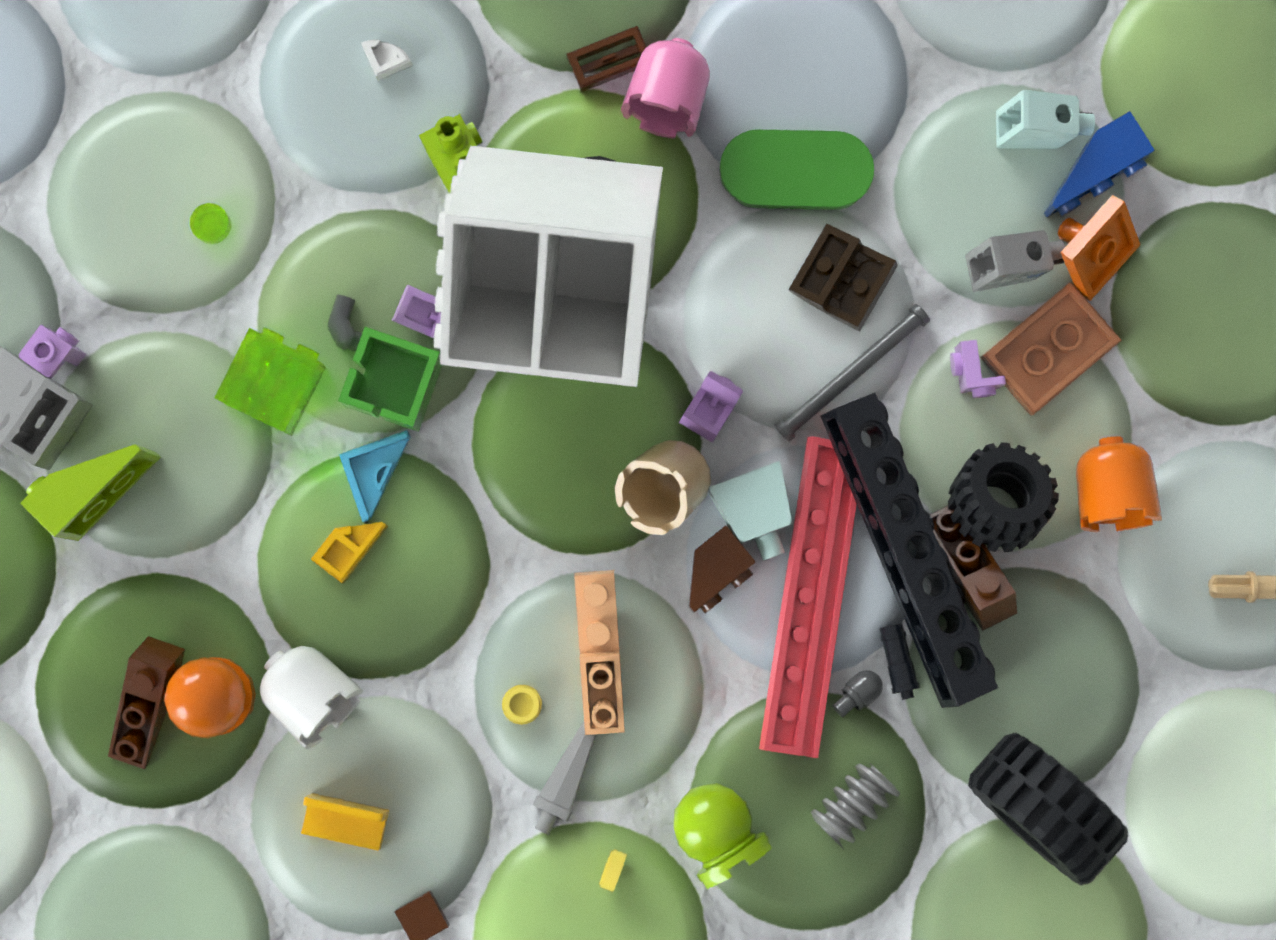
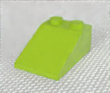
(80, 495)

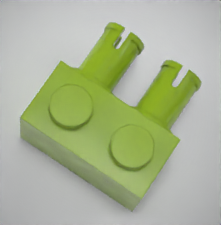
(448, 144)

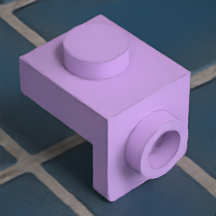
(417, 311)
(50, 349)
(966, 366)
(711, 406)

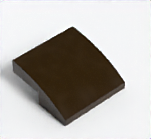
(843, 277)

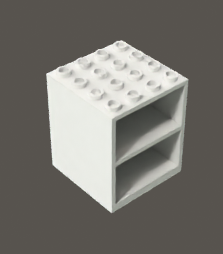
(547, 265)

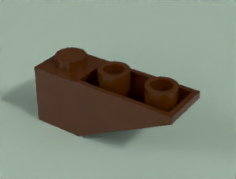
(975, 572)
(142, 701)

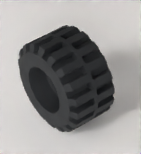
(1020, 477)

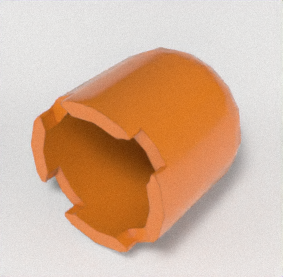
(1117, 486)

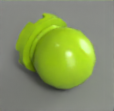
(716, 830)

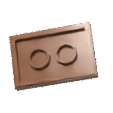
(1051, 348)

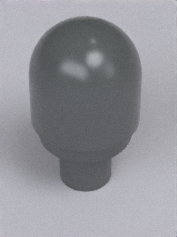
(859, 692)

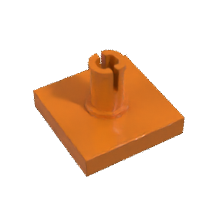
(1098, 247)

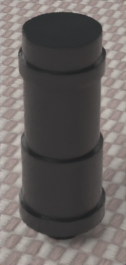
(900, 666)

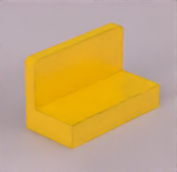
(344, 821)

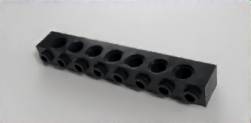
(906, 574)

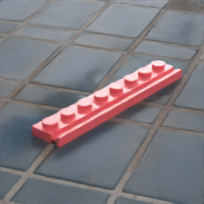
(810, 605)

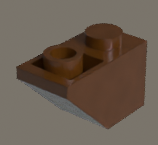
(715, 566)

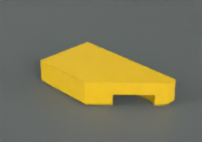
(347, 548)

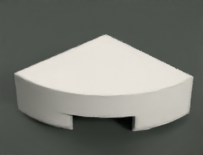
(385, 58)

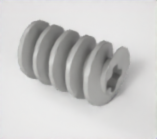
(854, 803)

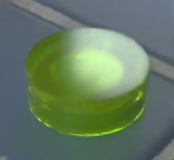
(210, 223)

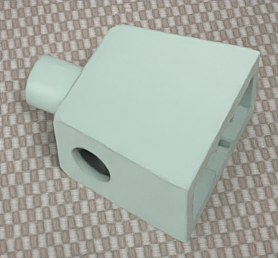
(1041, 121)
(755, 507)

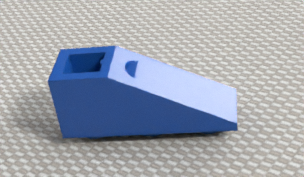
(1107, 154)

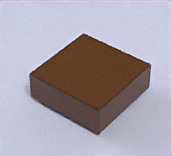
(422, 917)

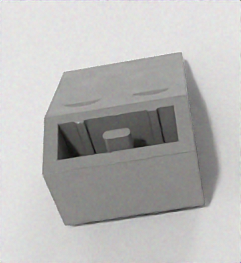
(36, 412)

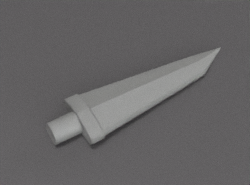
(563, 784)

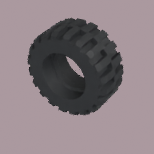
(1048, 808)

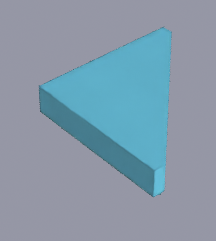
(371, 469)

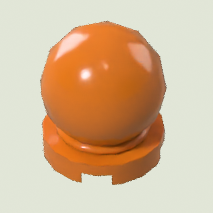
(209, 697)

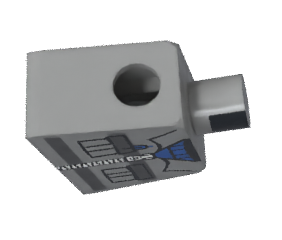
(1012, 259)

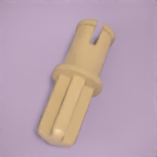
(1243, 586)

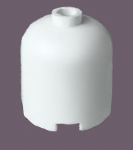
(307, 693)

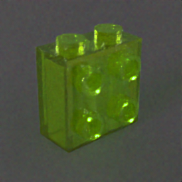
(271, 380)

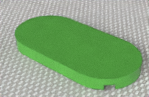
(796, 169)

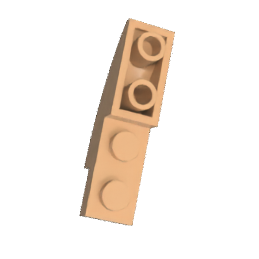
(599, 652)

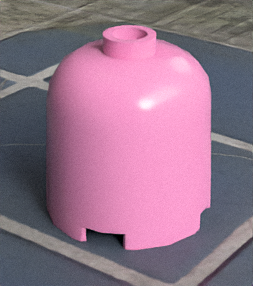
(668, 88)

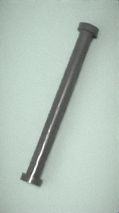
(852, 372)

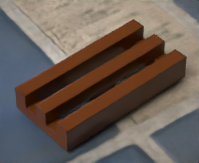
(603, 45)

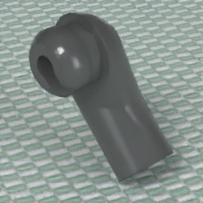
(340, 326)

